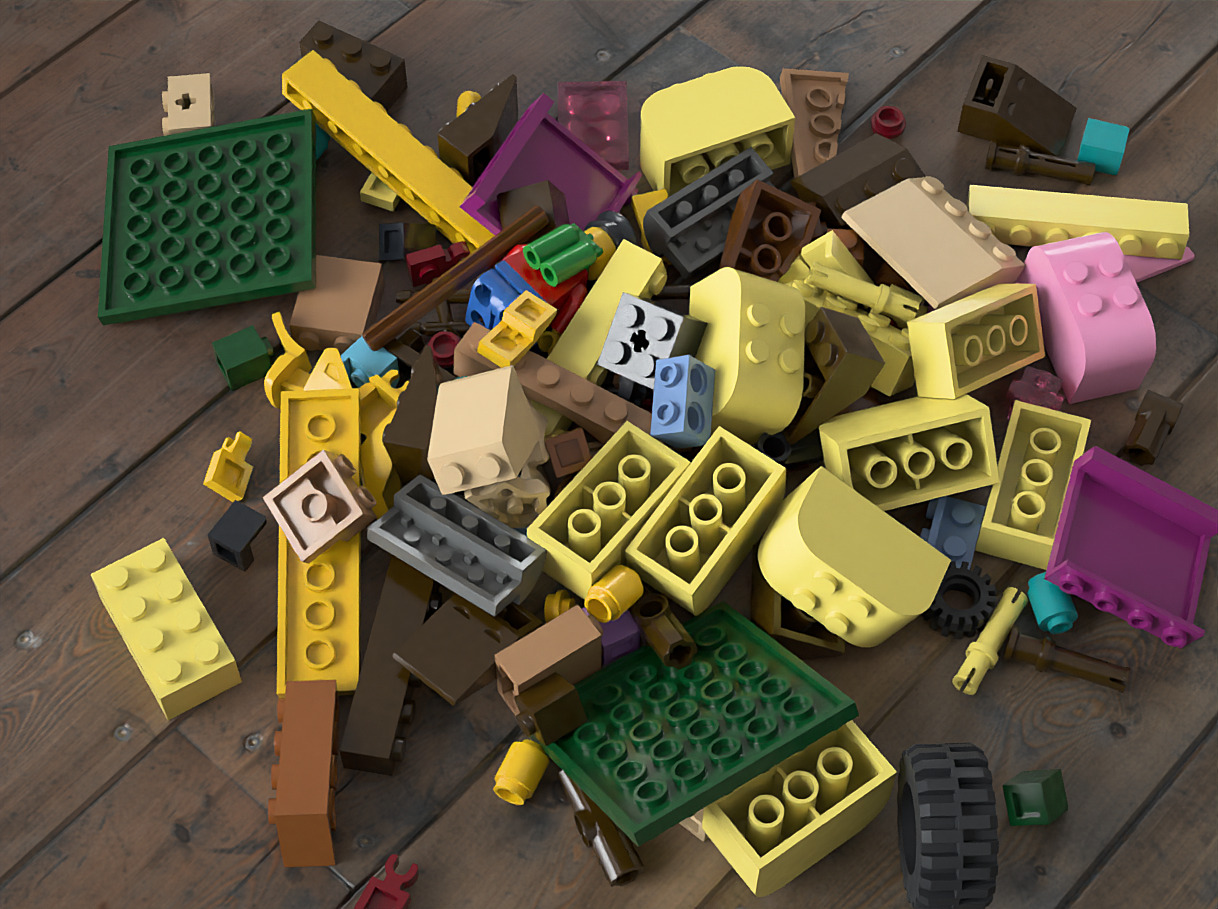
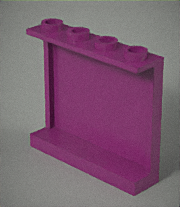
(544, 151)
(1133, 546)

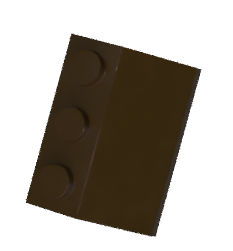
(855, 177)
(786, 623)

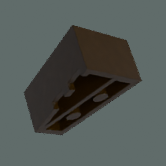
(373, 69)

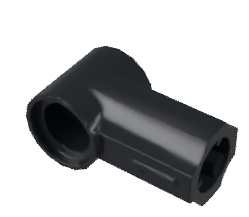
(788, 455)

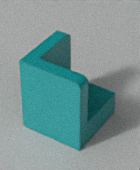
(1103, 145)

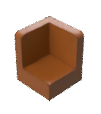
(568, 451)

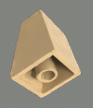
(481, 431)

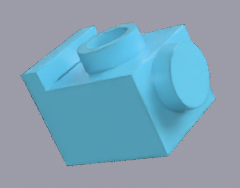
(363, 363)

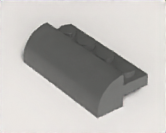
(696, 220)
(459, 546)

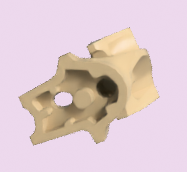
(520, 499)

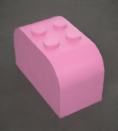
(1091, 316)

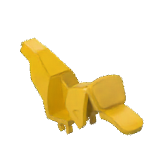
(377, 407)

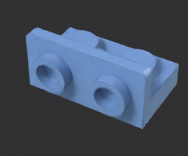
(954, 528)

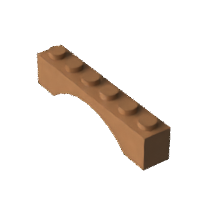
(558, 389)

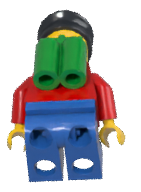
(552, 270)

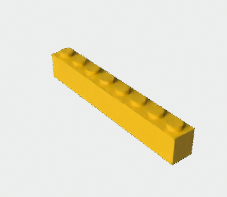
(384, 147)

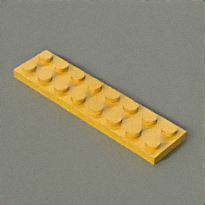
(323, 598)

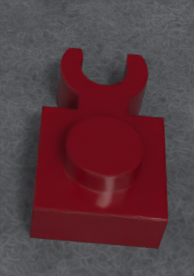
(434, 262)
(389, 893)

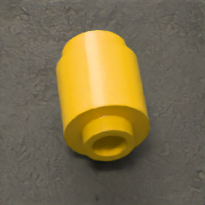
(614, 594)
(520, 772)

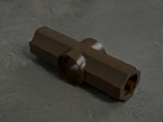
(662, 629)
(610, 844)

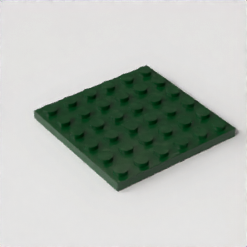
(209, 217)
(683, 738)

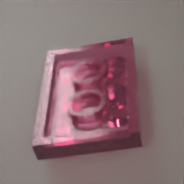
(597, 117)

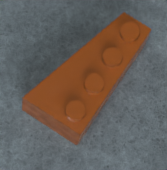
(306, 773)

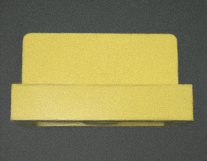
(833, 254)

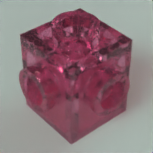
(1036, 388)

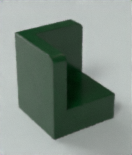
(1035, 797)

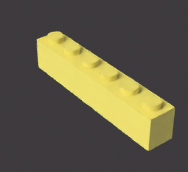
(1048, 217)
(581, 344)

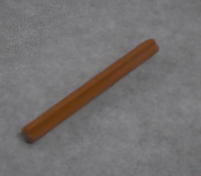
(455, 278)

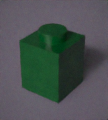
(243, 357)

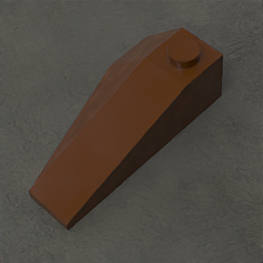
(767, 231)

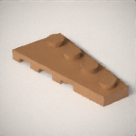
(817, 105)

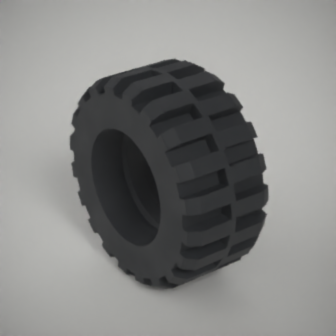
(947, 826)

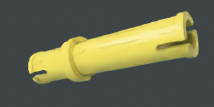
(865, 293)
(983, 653)

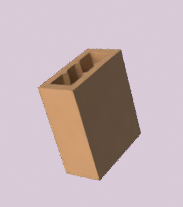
(339, 306)
(563, 646)

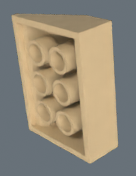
(933, 241)

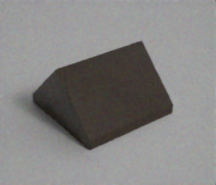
(544, 194)

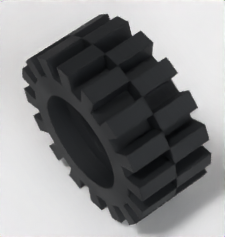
(962, 620)

